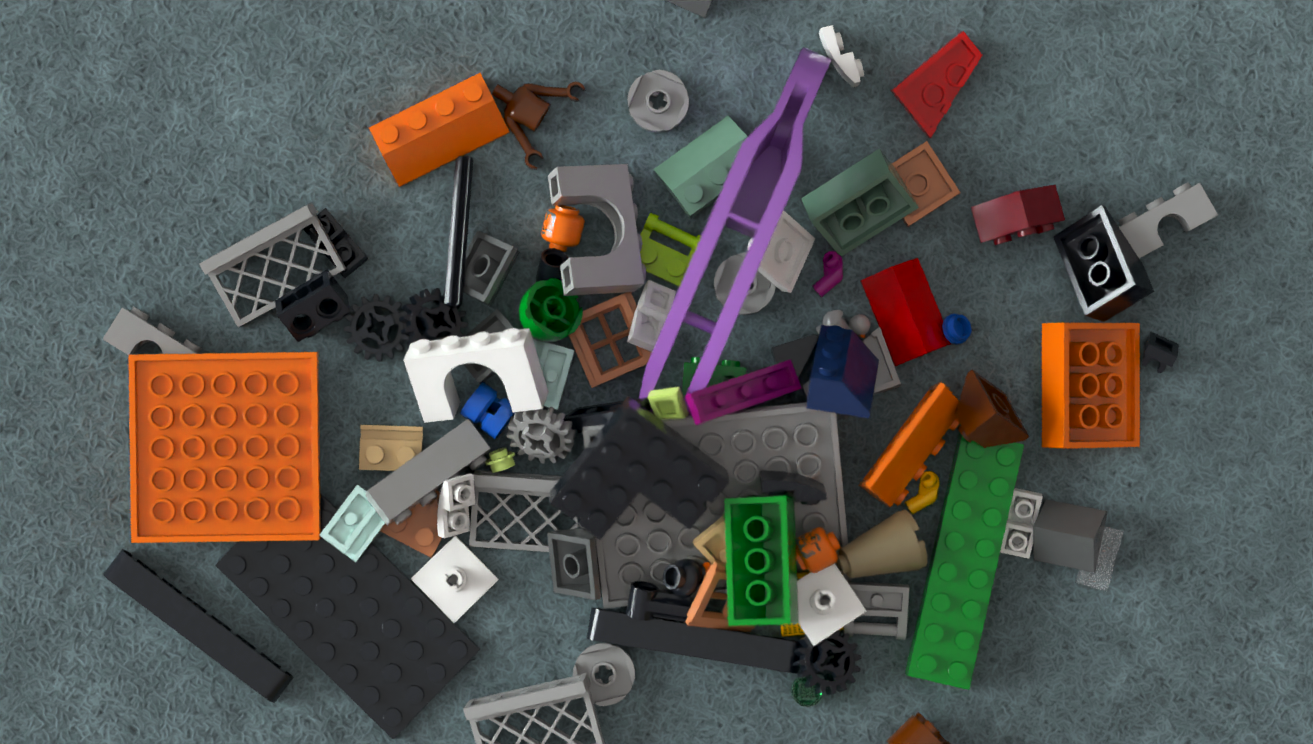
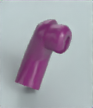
(832, 273)

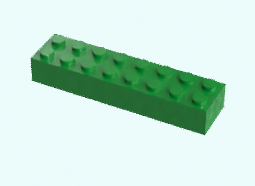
(963, 562)

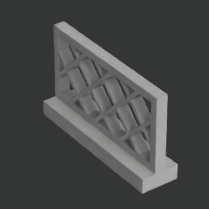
(254, 245)
(512, 484)
(534, 697)

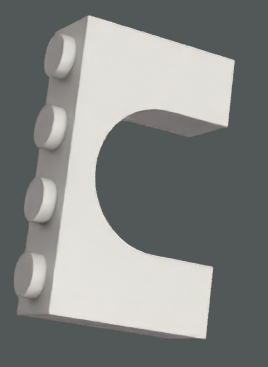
(506, 353)

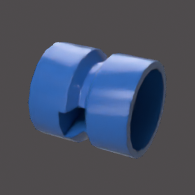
(480, 403)

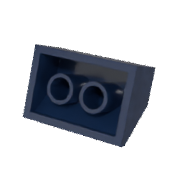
(842, 374)

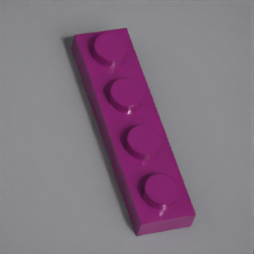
(742, 392)

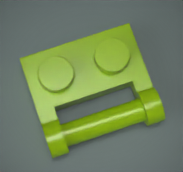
(662, 260)

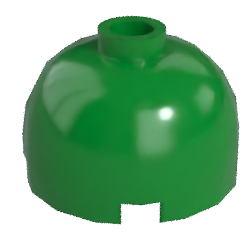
(549, 312)

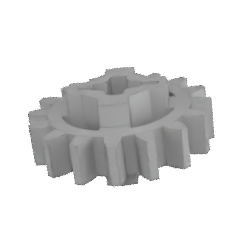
(541, 434)

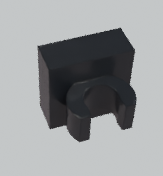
(1161, 350)

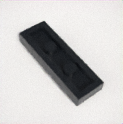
(597, 414)

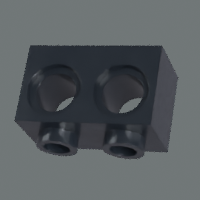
(308, 300)

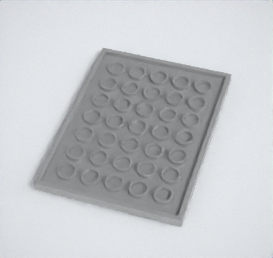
(744, 444)

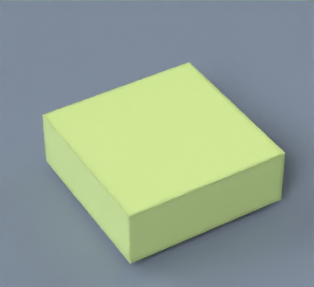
(668, 403)

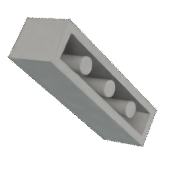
(426, 472)

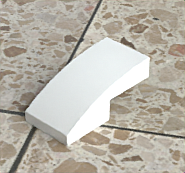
(650, 315)

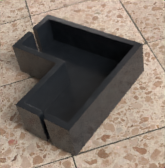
(633, 457)

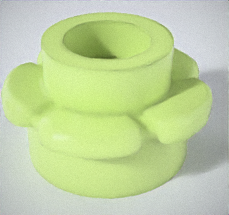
(500, 460)

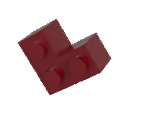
(1018, 213)

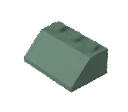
(701, 167)
(859, 203)

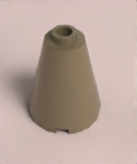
(884, 549)

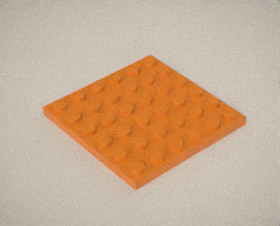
(224, 447)

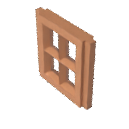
(585, 350)
(710, 619)

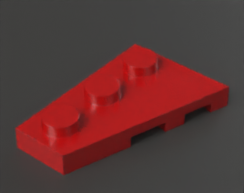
(936, 82)

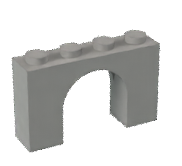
(611, 192)

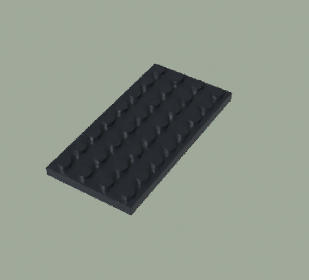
(354, 621)

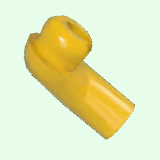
(926, 494)

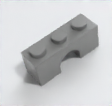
(1188, 206)
(132, 330)

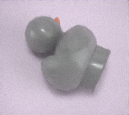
(858, 323)

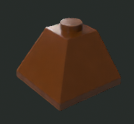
(987, 414)

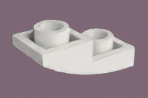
(845, 64)
(454, 505)
(1020, 523)

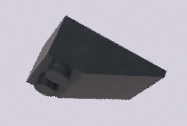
(1102, 265)

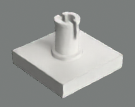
(785, 253)
(454, 579)
(826, 603)

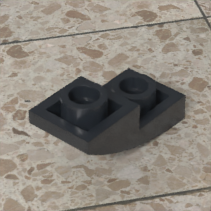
(347, 249)
(804, 489)

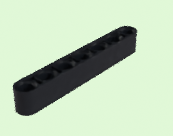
(200, 629)
(694, 641)

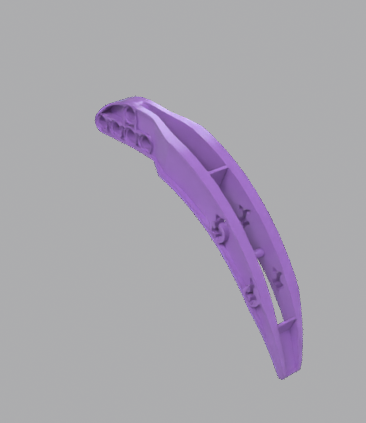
(750, 205)

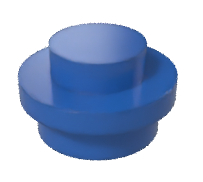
(956, 328)

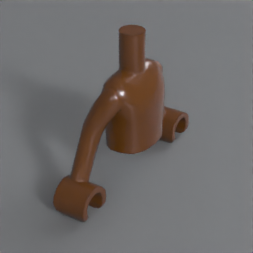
(529, 110)

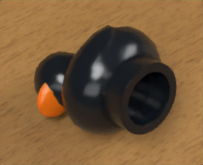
(685, 576)

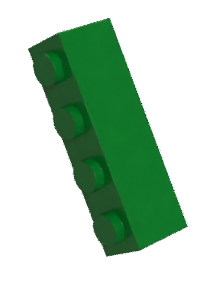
(761, 561)

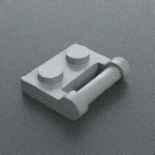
(884, 601)

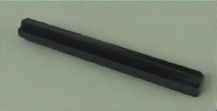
(458, 231)

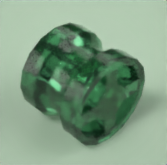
(807, 697)

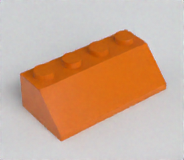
(439, 129)

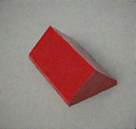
(905, 311)

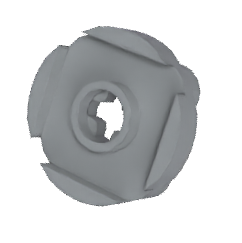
(665, 117)
(755, 299)
(613, 658)

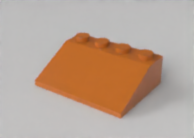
(1090, 385)
(912, 446)

